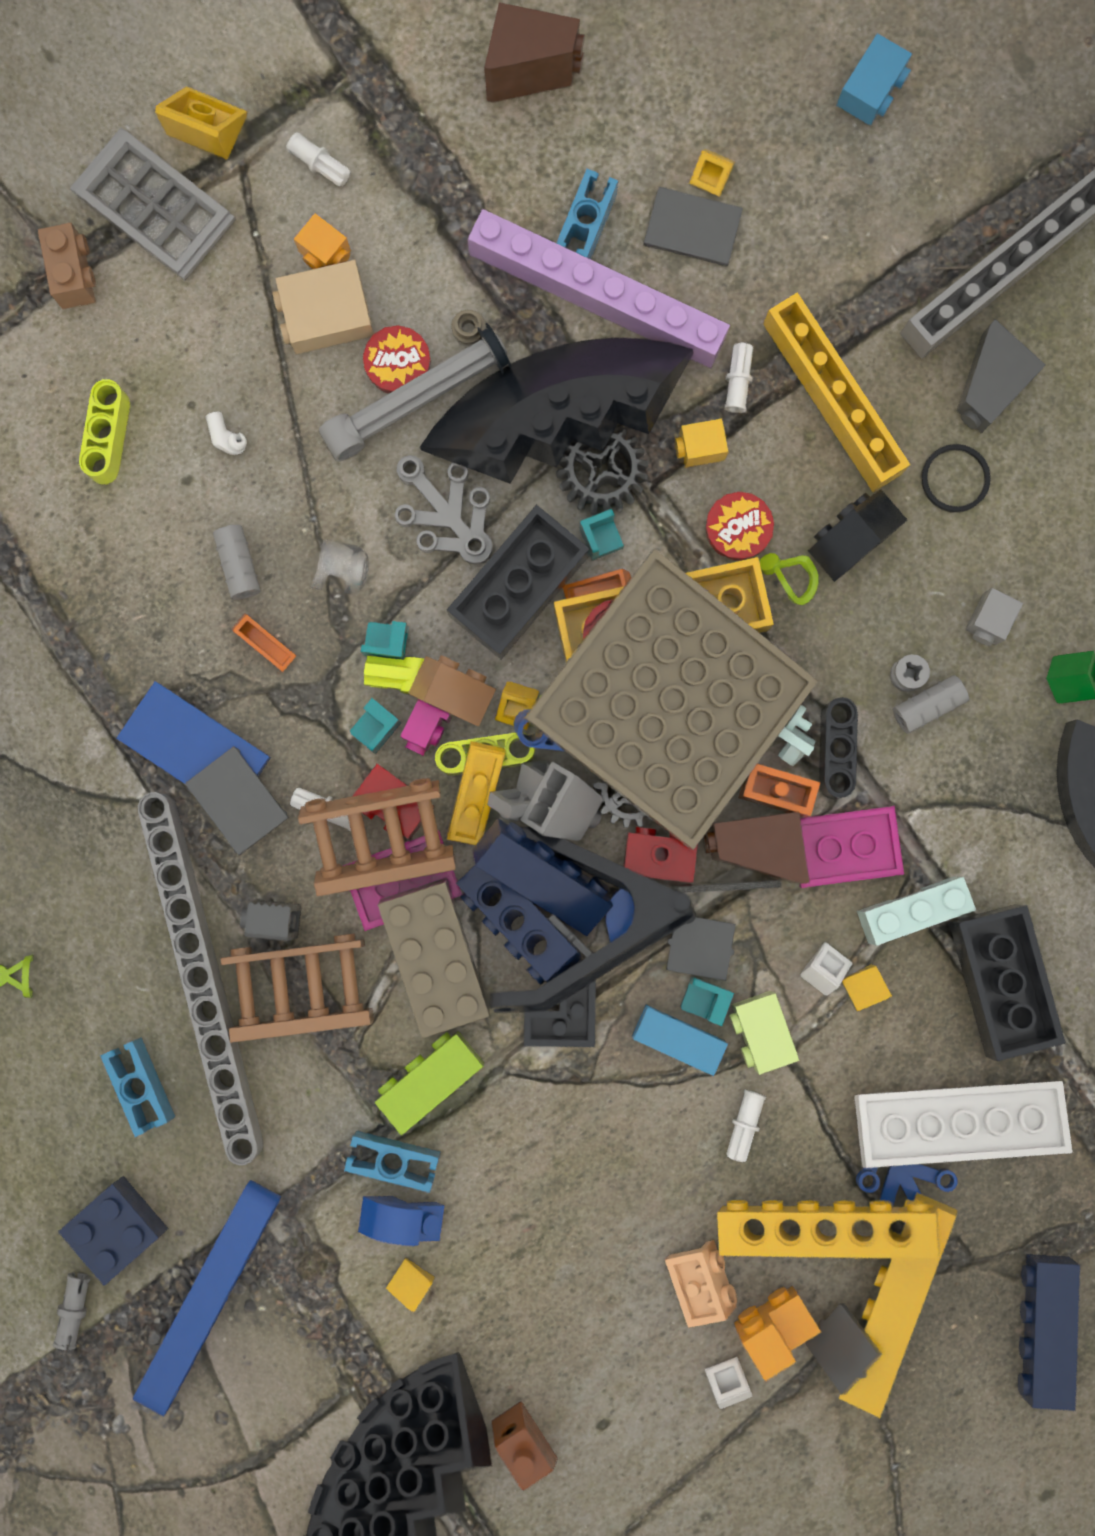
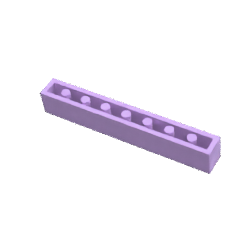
(595, 287)

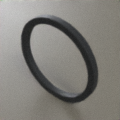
(987, 478)

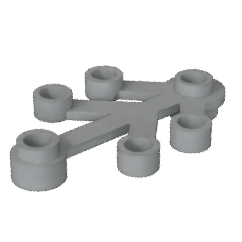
(447, 514)

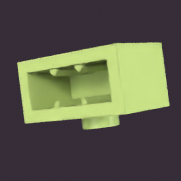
(764, 1033)

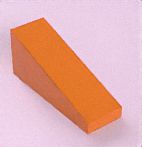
(597, 584)
(263, 642)

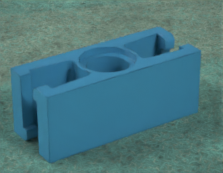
(588, 207)
(679, 1040)
(153, 1088)
(396, 1176)

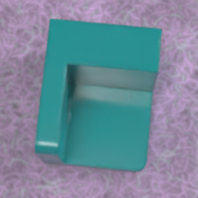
(601, 534)
(386, 640)
(375, 726)
(707, 1000)

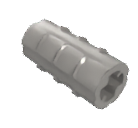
(236, 562)
(931, 704)

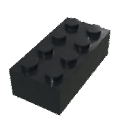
(518, 582)
(1007, 982)

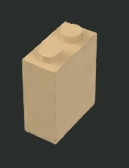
(323, 307)

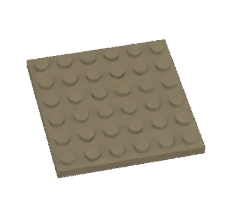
(671, 699)

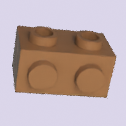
(67, 265)
(452, 690)

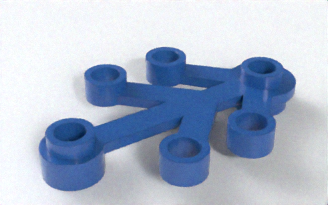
(903, 1176)

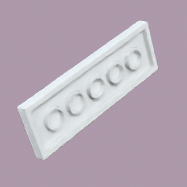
(962, 1124)

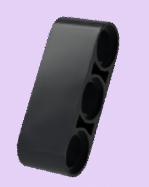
(847, 734)

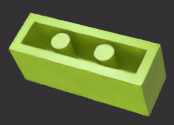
(428, 1081)

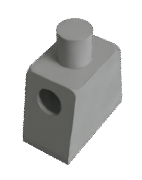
(563, 805)

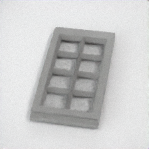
(152, 203)

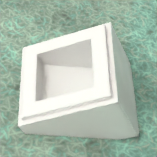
(826, 969)
(728, 1383)

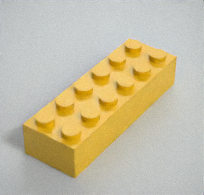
(734, 584)

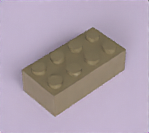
(434, 957)

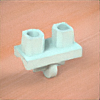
(796, 741)

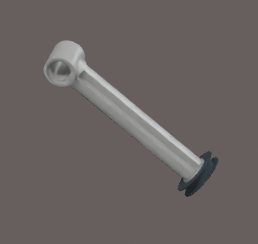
(347, 434)

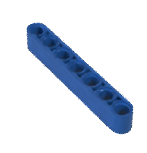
(206, 1298)

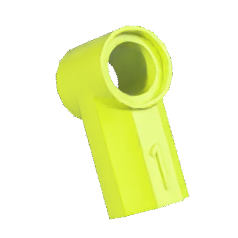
(391, 672)

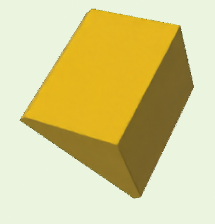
(201, 121)

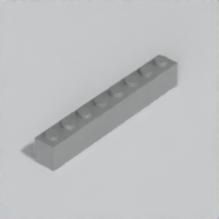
(1002, 268)

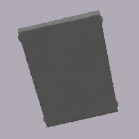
(693, 226)
(236, 800)

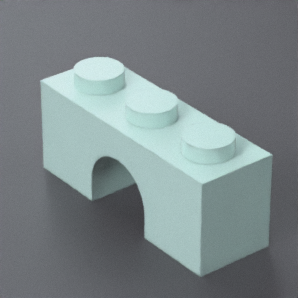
(916, 911)

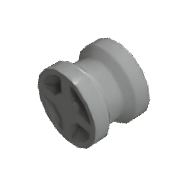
(904, 678)

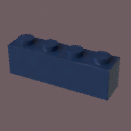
(542, 876)
(1049, 1332)

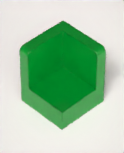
(1072, 677)

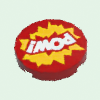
(395, 357)
(739, 526)

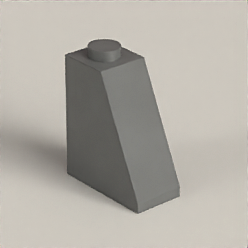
(996, 376)

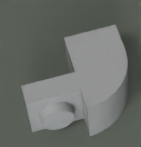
(514, 802)

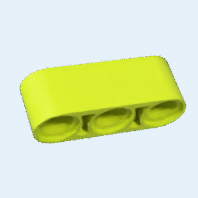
(98, 417)
(462, 746)

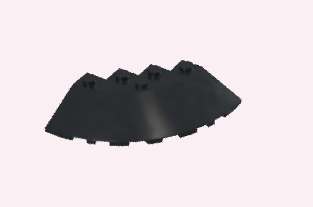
(556, 398)
(405, 1458)

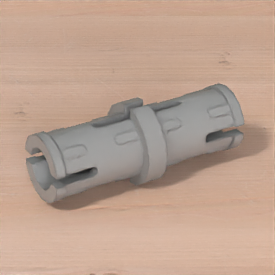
(71, 1311)

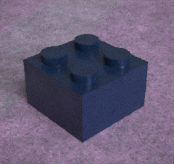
(113, 1230)

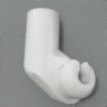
(222, 438)

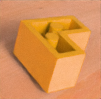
(775, 1330)

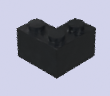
(860, 530)
(564, 1025)

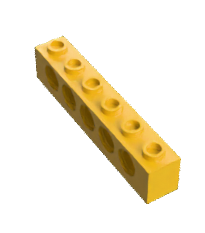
(738, 1240)

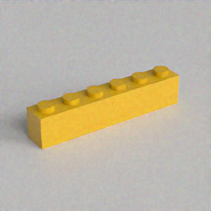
(835, 392)
(895, 1314)

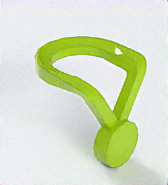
(772, 564)
(24, 986)

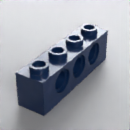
(559, 953)

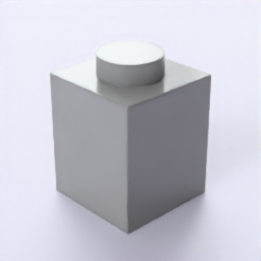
(993, 617)

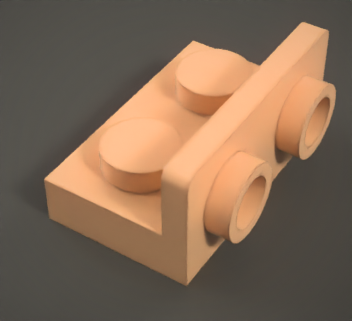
(702, 1285)

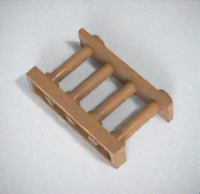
(367, 869)
(318, 1016)

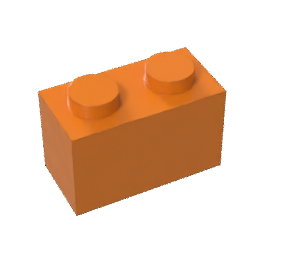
(780, 790)

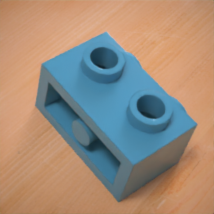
(874, 79)

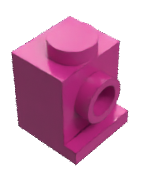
(424, 727)

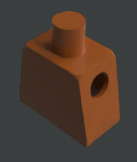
(525, 1449)

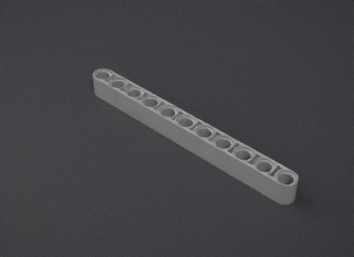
(196, 994)

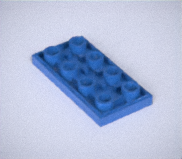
(182, 736)

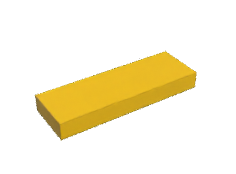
(477, 781)

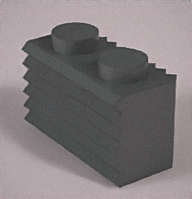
(271, 920)

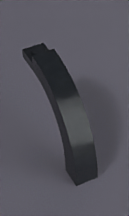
(1077, 784)

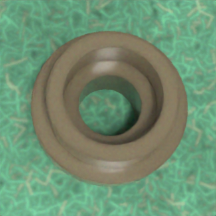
(467, 317)

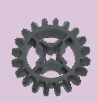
(612, 476)

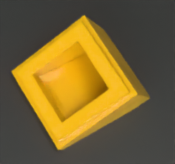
(711, 172)
(514, 700)
(866, 987)
(410, 1284)

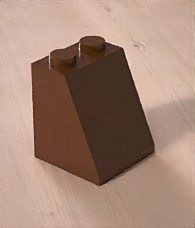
(531, 52)
(761, 845)

